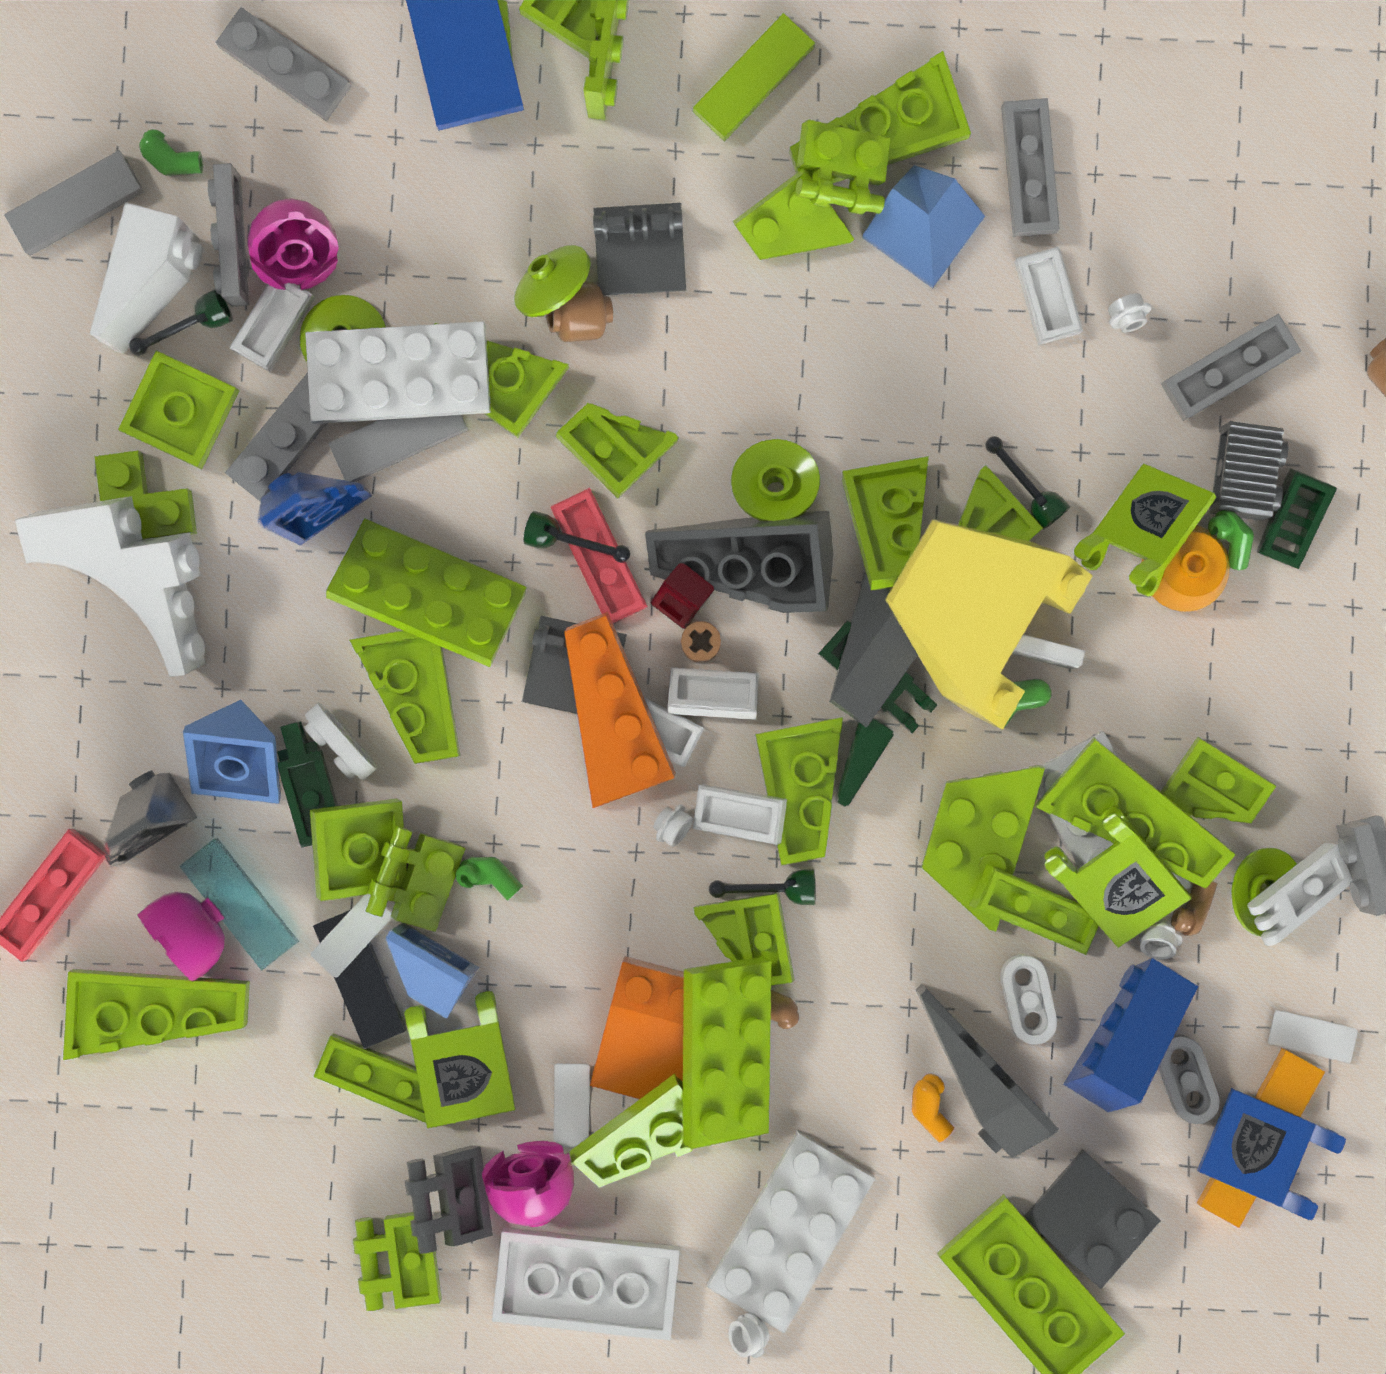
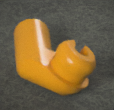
(926, 1106)

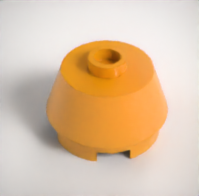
(1195, 573)

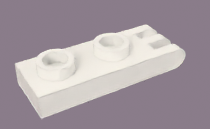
(1300, 893)

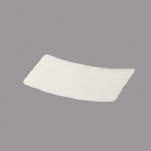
(349, 937)
(1312, 1036)
(571, 1103)

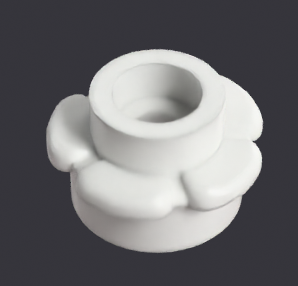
(1128, 313)
(672, 825)
(1160, 940)
(748, 1336)

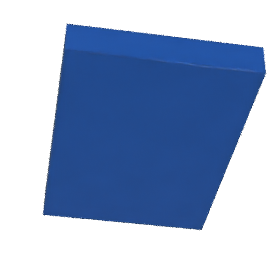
(465, 60)

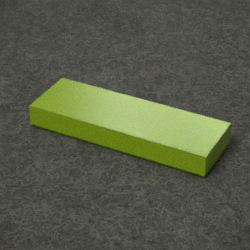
(753, 77)
(1034, 909)
(371, 1076)

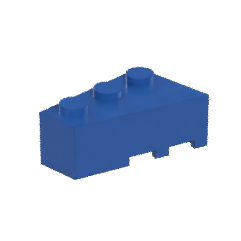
(1132, 1037)

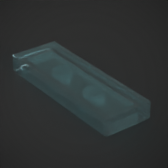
(241, 903)

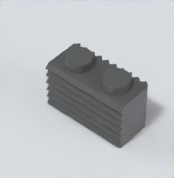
(1249, 470)

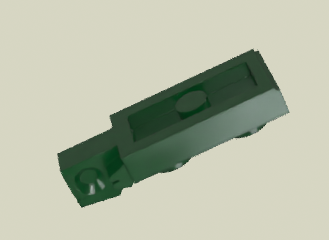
(304, 779)

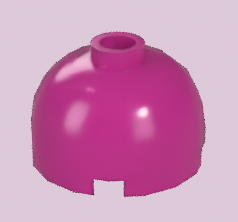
(292, 244)
(186, 931)
(531, 1184)

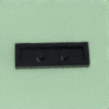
(366, 992)

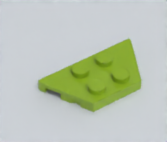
(980, 825)

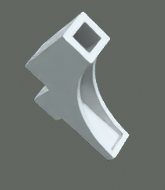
(147, 573)

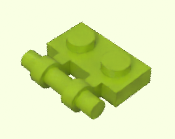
(843, 154)
(426, 881)
(413, 1274)

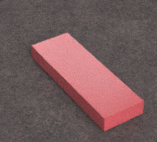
(607, 579)
(48, 893)

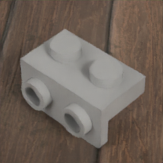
(1364, 851)

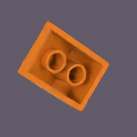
(642, 1030)

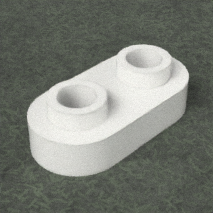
(351, 757)
(1027, 998)

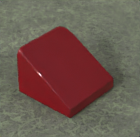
(682, 595)

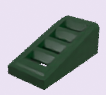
(1317, 510)
(864, 753)

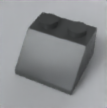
(1092, 1219)

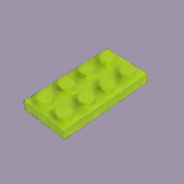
(426, 592)
(726, 1051)
(1030, 1291)

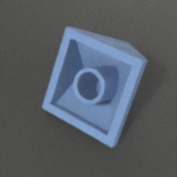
(924, 223)
(232, 756)
(429, 969)

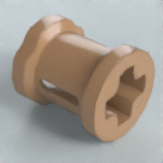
(700, 628)

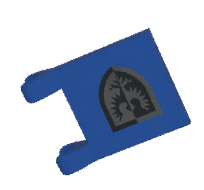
(1261, 1151)

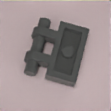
(461, 1199)

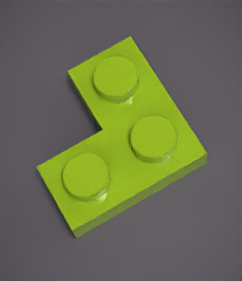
(160, 512)

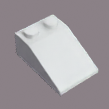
(144, 273)

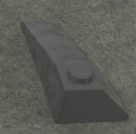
(752, 559)
(873, 656)
(146, 816)
(998, 1103)

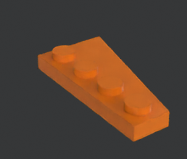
(614, 721)

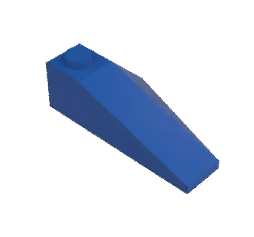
(307, 504)

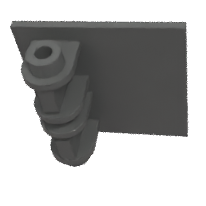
(639, 249)
(549, 671)

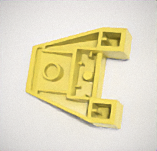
(969, 604)

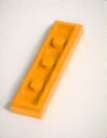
(1287, 1087)

